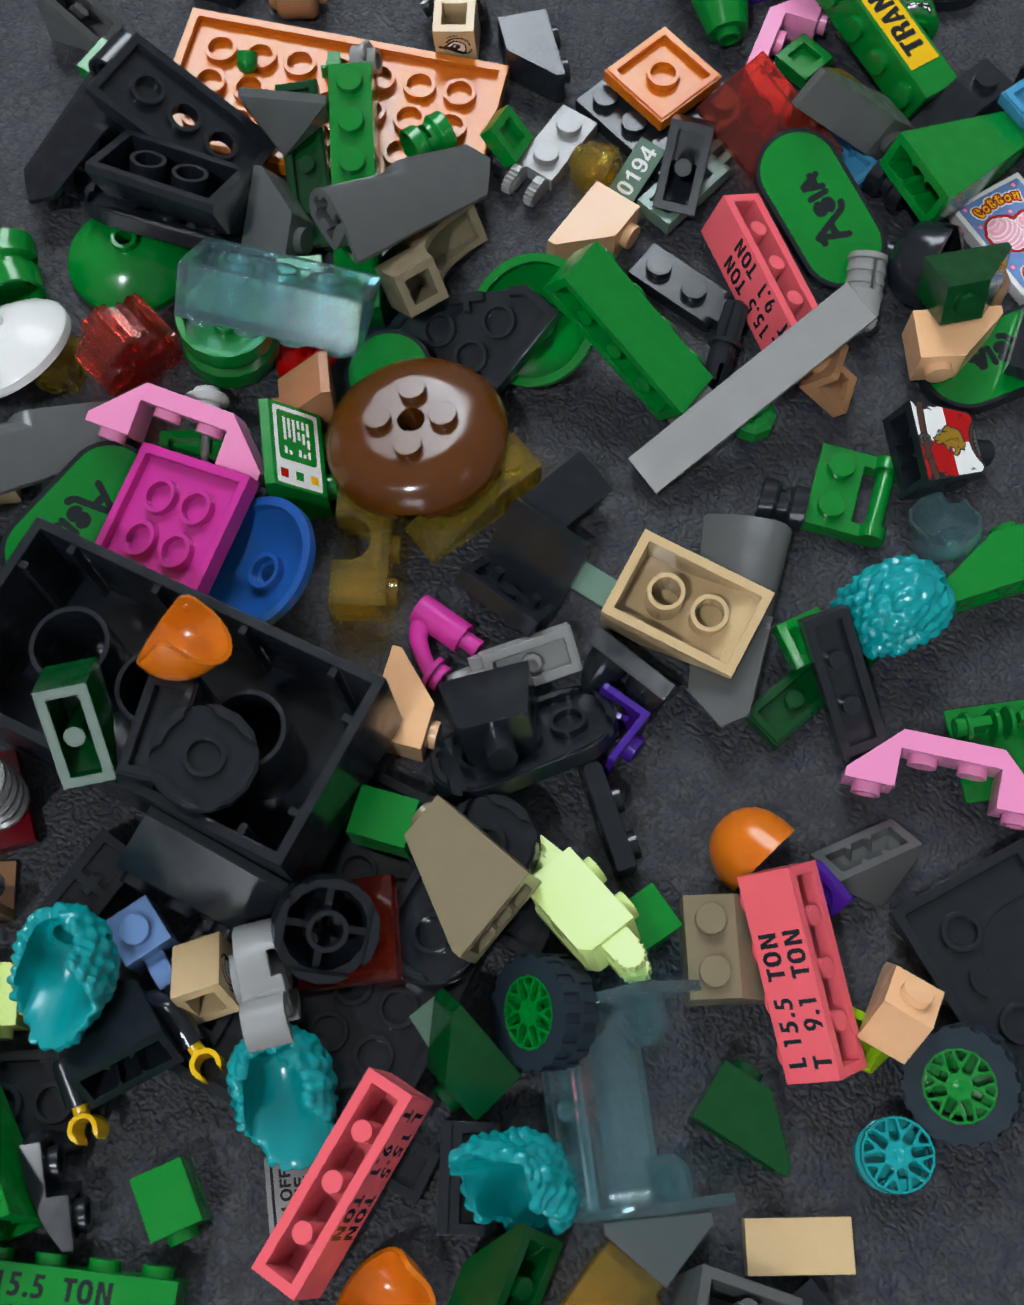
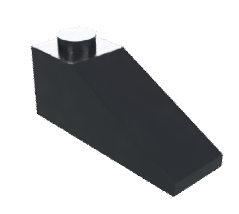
(967, 96)

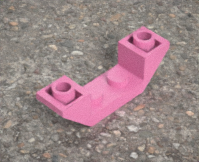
(788, 22)
(132, 412)
(878, 770)

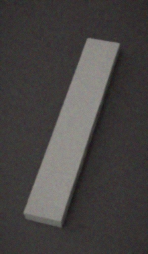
(752, 388)

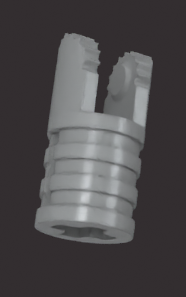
(866, 276)

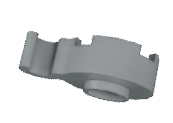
(262, 988)

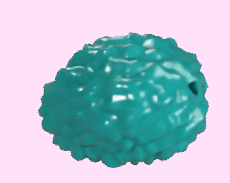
(898, 605)
(63, 973)
(284, 1098)
(517, 1179)

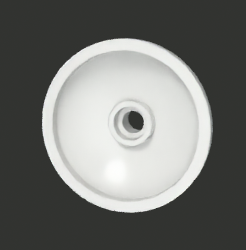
(30, 340)

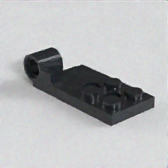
(146, 88)

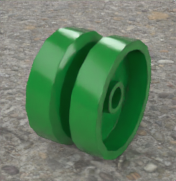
(224, 356)

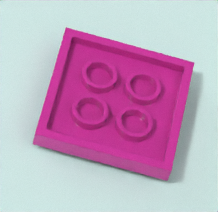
(178, 515)

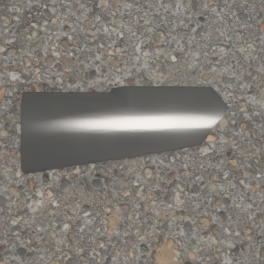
(401, 202)
(42, 442)
(757, 552)

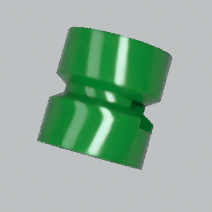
(19, 267)

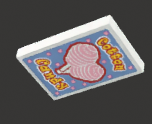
(998, 218)

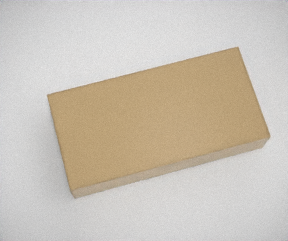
(798, 1246)

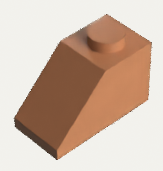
(310, 388)

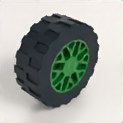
(544, 1012)
(964, 1084)

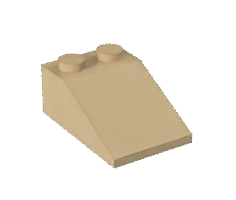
(685, 606)

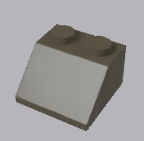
(717, 951)

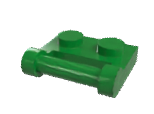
(836, 492)

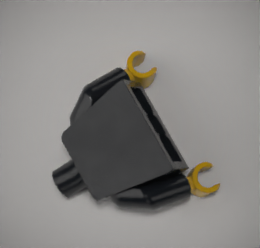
(124, 1047)

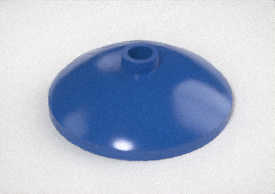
(267, 560)

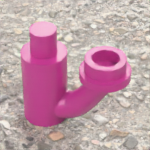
(445, 626)

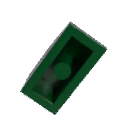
(962, 282)
(77, 722)
(465, 1060)
(743, 1116)
(508, 1270)

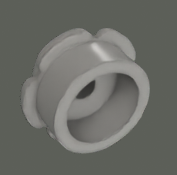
(366, 53)

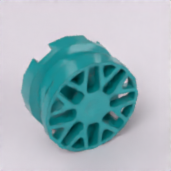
(893, 1155)

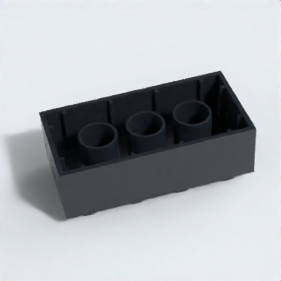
(312, 712)

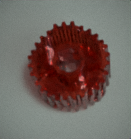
(126, 345)

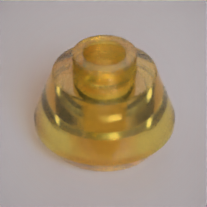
(594, 163)

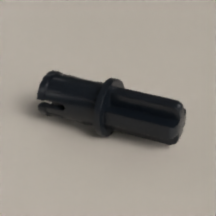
(725, 341)

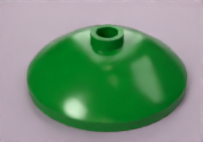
(109, 271)
(565, 345)

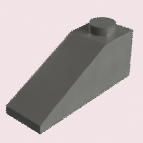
(852, 111)

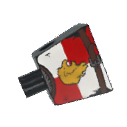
(934, 449)

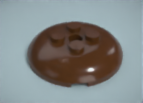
(423, 470)

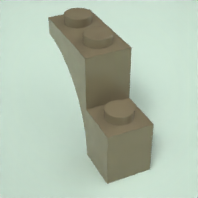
(417, 274)

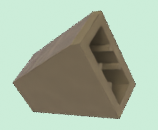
(467, 877)

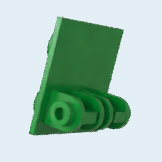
(988, 725)

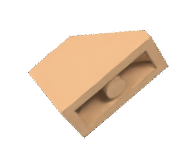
(598, 217)
(941, 351)
(419, 724)
(900, 1013)

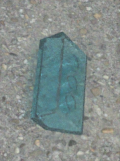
(276, 296)

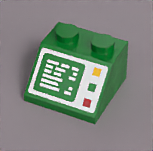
(296, 458)

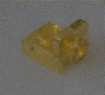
(65, 372)

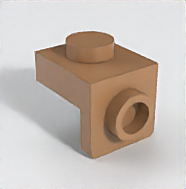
(831, 384)

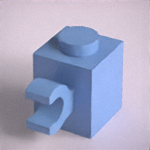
(145, 940)

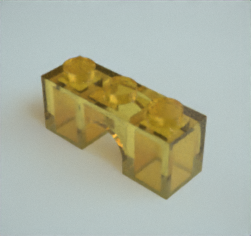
(364, 585)

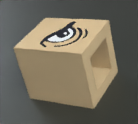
(456, 28)
(203, 978)

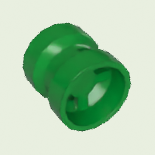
(430, 136)

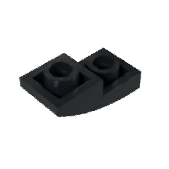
(58, 1205)

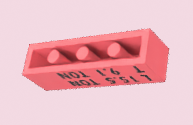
(757, 266)
(801, 973)
(342, 1185)

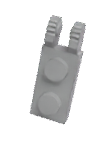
(548, 154)

